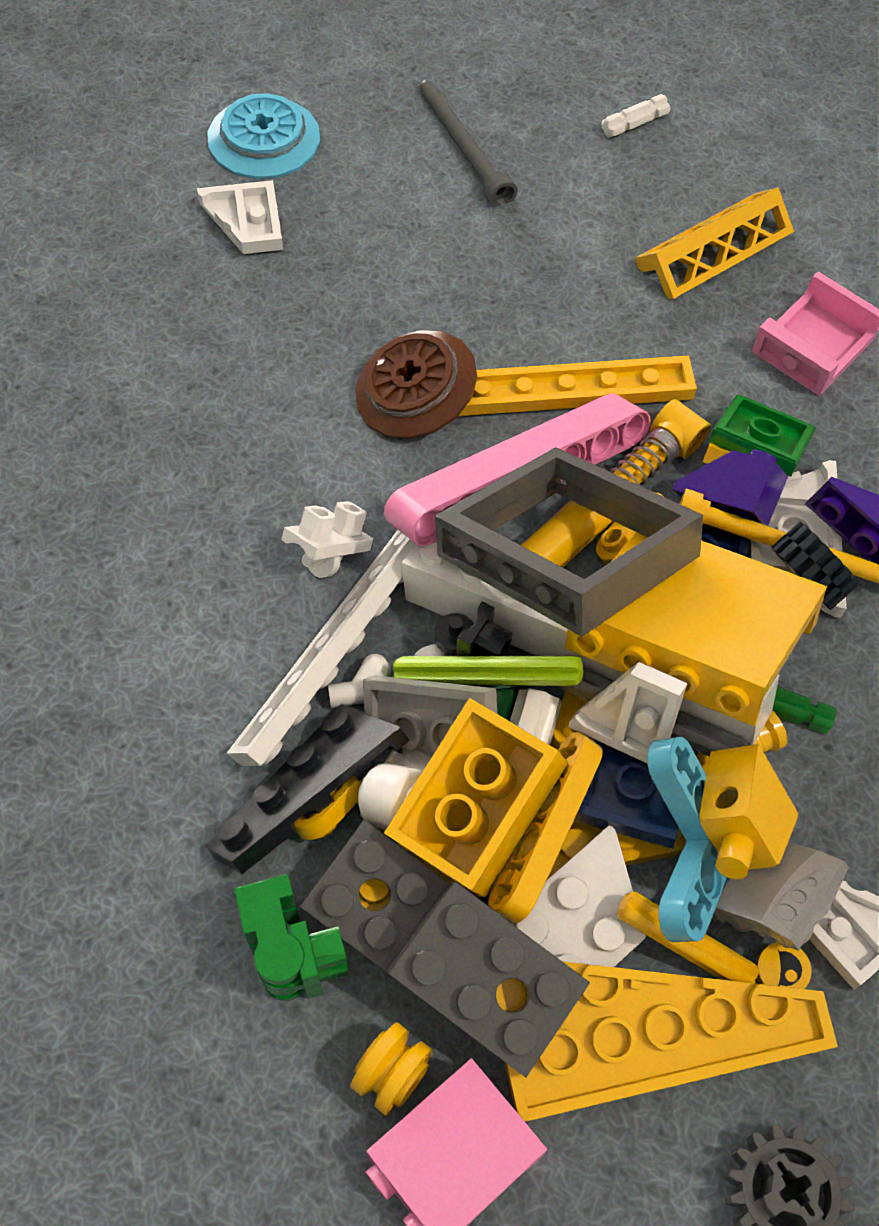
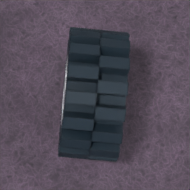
(814, 560)

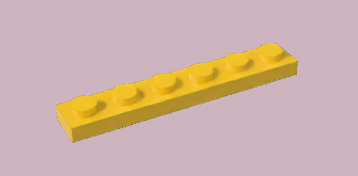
(580, 383)

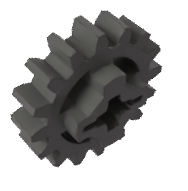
(777, 1171)

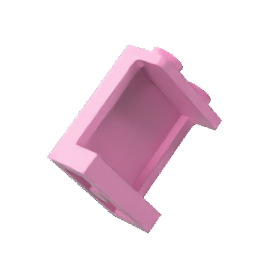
(818, 334)
(454, 1152)

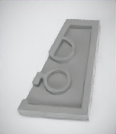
(421, 707)

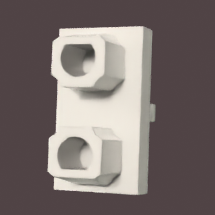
(329, 536)

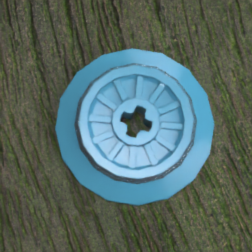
(263, 136)

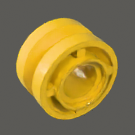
(391, 1068)

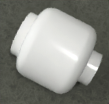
(384, 792)

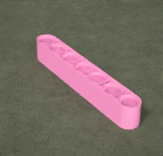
(587, 432)

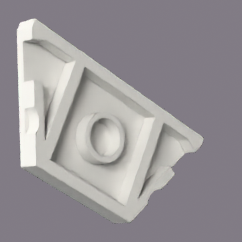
(791, 510)
(580, 905)

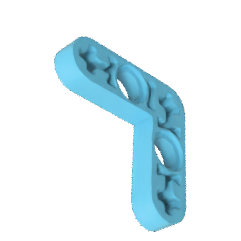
(695, 882)

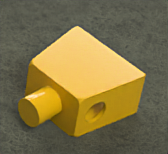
(745, 811)

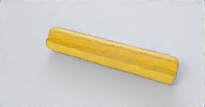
(705, 953)

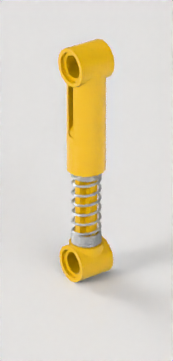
(672, 434)

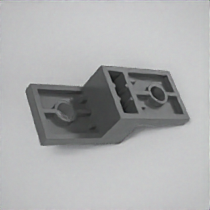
(446, 947)

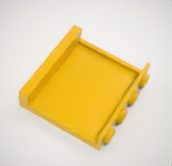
(712, 624)

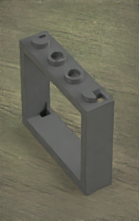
(576, 603)

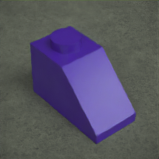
(739, 484)

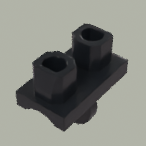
(460, 636)

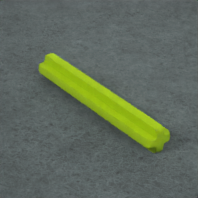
(492, 670)

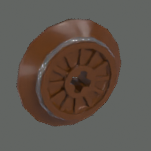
(416, 384)

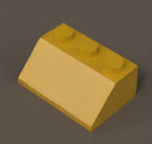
(477, 797)

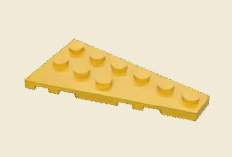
(659, 1032)

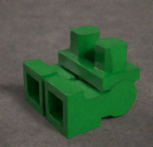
(285, 960)

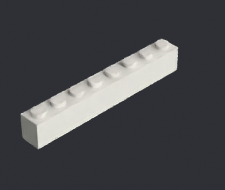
(448, 589)

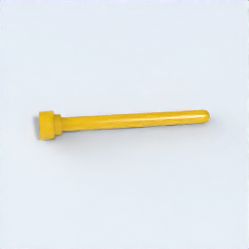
(765, 534)

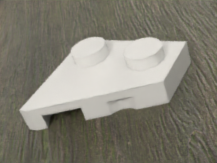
(632, 711)

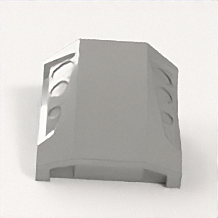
(783, 898)

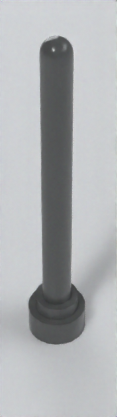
(495, 183)

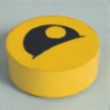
(783, 967)

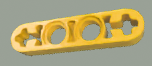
(532, 860)

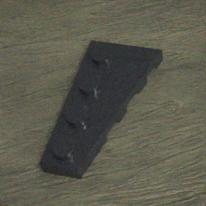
(303, 785)

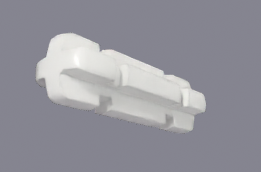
(635, 116)

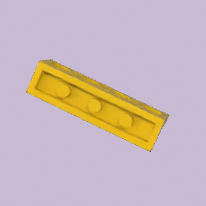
(707, 232)

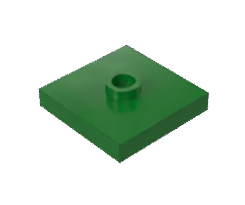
(756, 426)

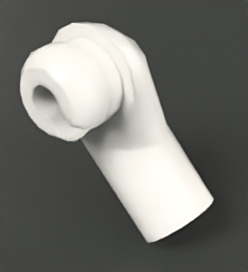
(352, 692)

